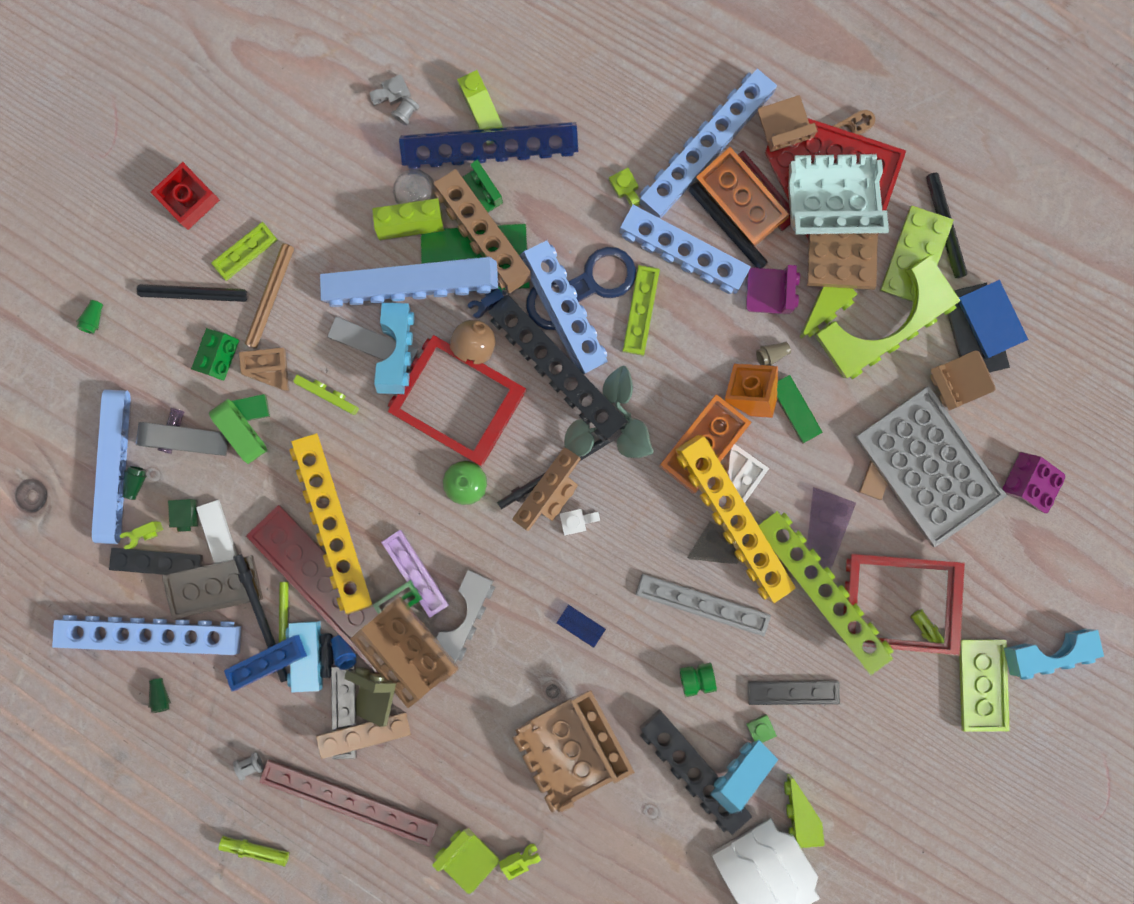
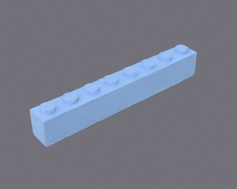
(409, 281)

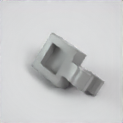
(392, 90)

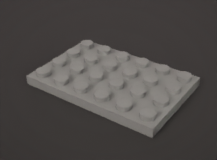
(931, 466)

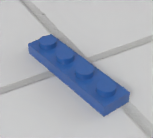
(265, 663)

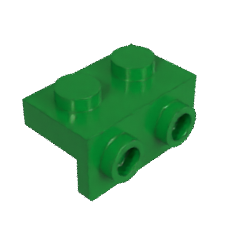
(215, 354)

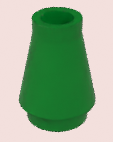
(90, 317)

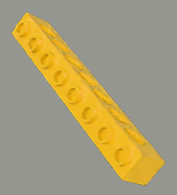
(311, 446)
(780, 582)

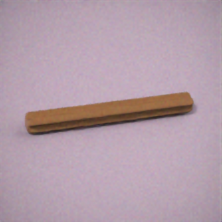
(269, 295)

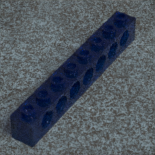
(410, 143)

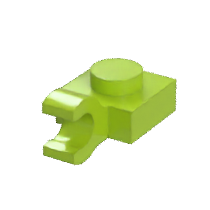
(625, 185)
(146, 531)
(518, 864)

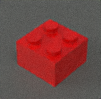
(185, 196)

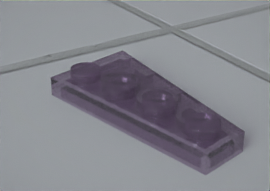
(827, 527)

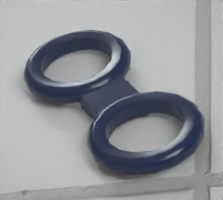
(586, 285)

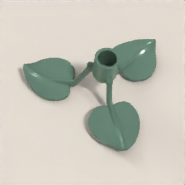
(634, 438)

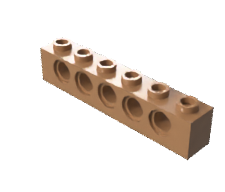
(453, 186)

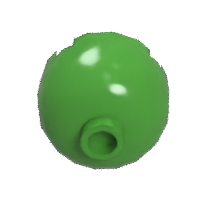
(465, 483)

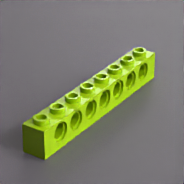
(871, 661)

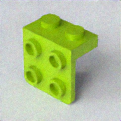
(466, 860)

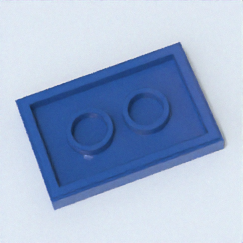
(992, 319)

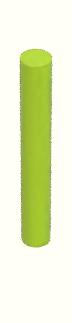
(283, 610)

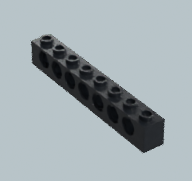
(508, 309)

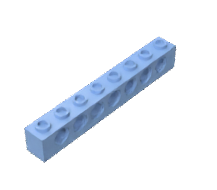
(755, 83)
(66, 635)

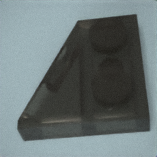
(713, 546)

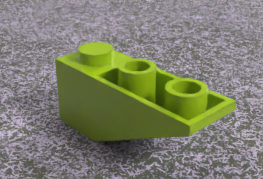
(824, 308)
(805, 823)

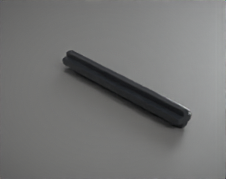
(941, 208)
(728, 226)
(195, 293)

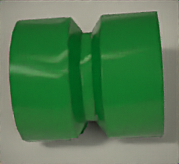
(699, 679)

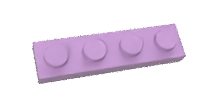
(413, 569)

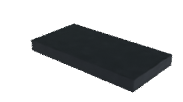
(965, 338)

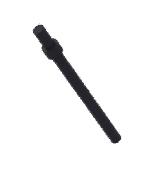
(519, 493)
(245, 576)

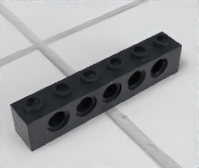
(658, 724)

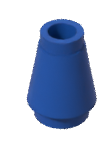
(343, 654)

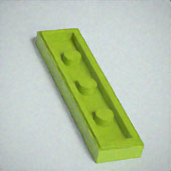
(641, 310)

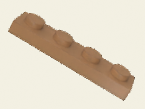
(362, 736)

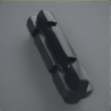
(326, 655)

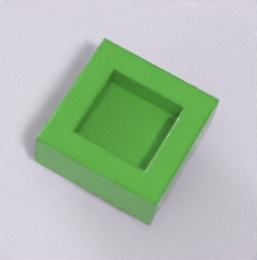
(761, 729)

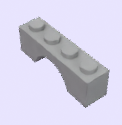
(475, 590)

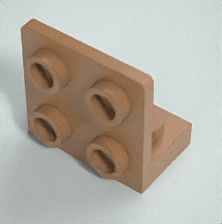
(786, 123)

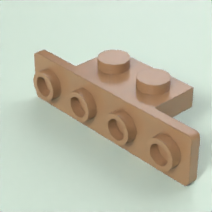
(550, 492)

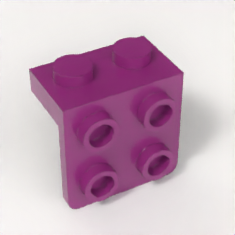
(772, 290)
(1034, 481)

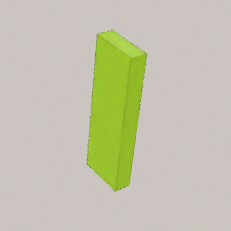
(244, 251)

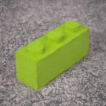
(408, 219)

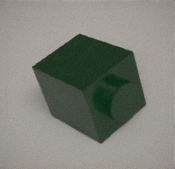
(183, 514)

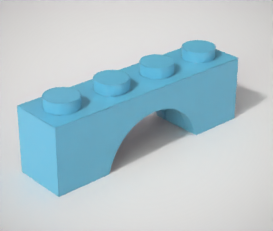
(391, 373)
(1078, 647)

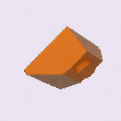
(753, 389)

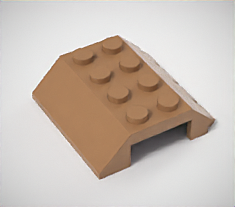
(404, 652)
(572, 751)

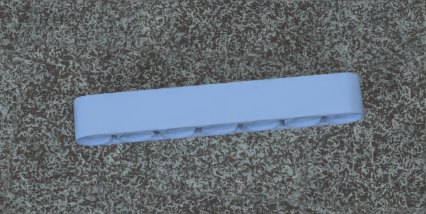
(111, 466)

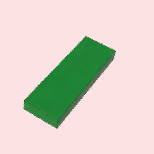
(797, 410)

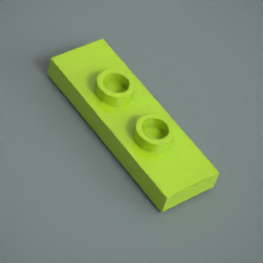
(319, 389)

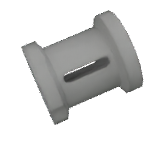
(405, 110)
(241, 767)

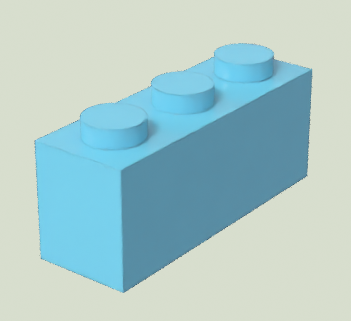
(306, 671)
(743, 776)

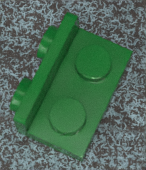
(483, 187)

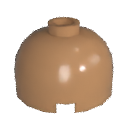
(473, 341)

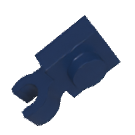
(487, 302)

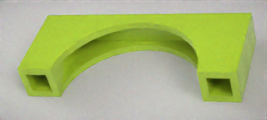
(930, 299)

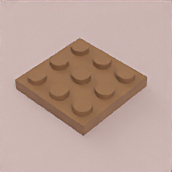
(843, 260)

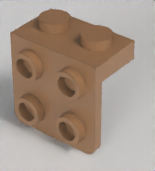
(962, 380)

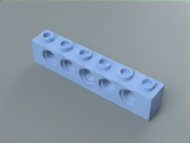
(678, 238)
(552, 302)

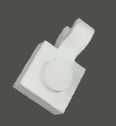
(575, 521)

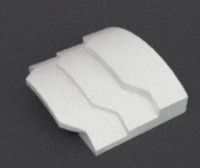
(767, 868)

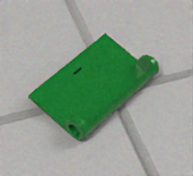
(452, 246)

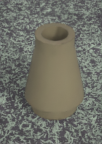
(772, 353)

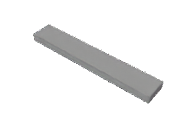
(703, 605)

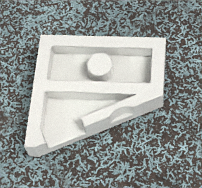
(744, 471)

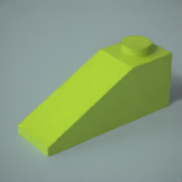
(479, 102)

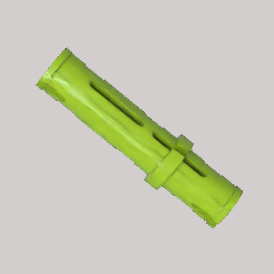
(246, 849)

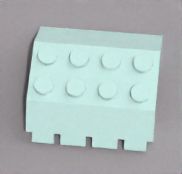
(836, 195)

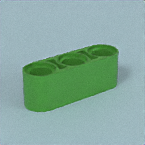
(238, 431)

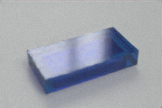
(581, 626)

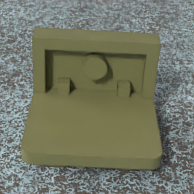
(374, 695)

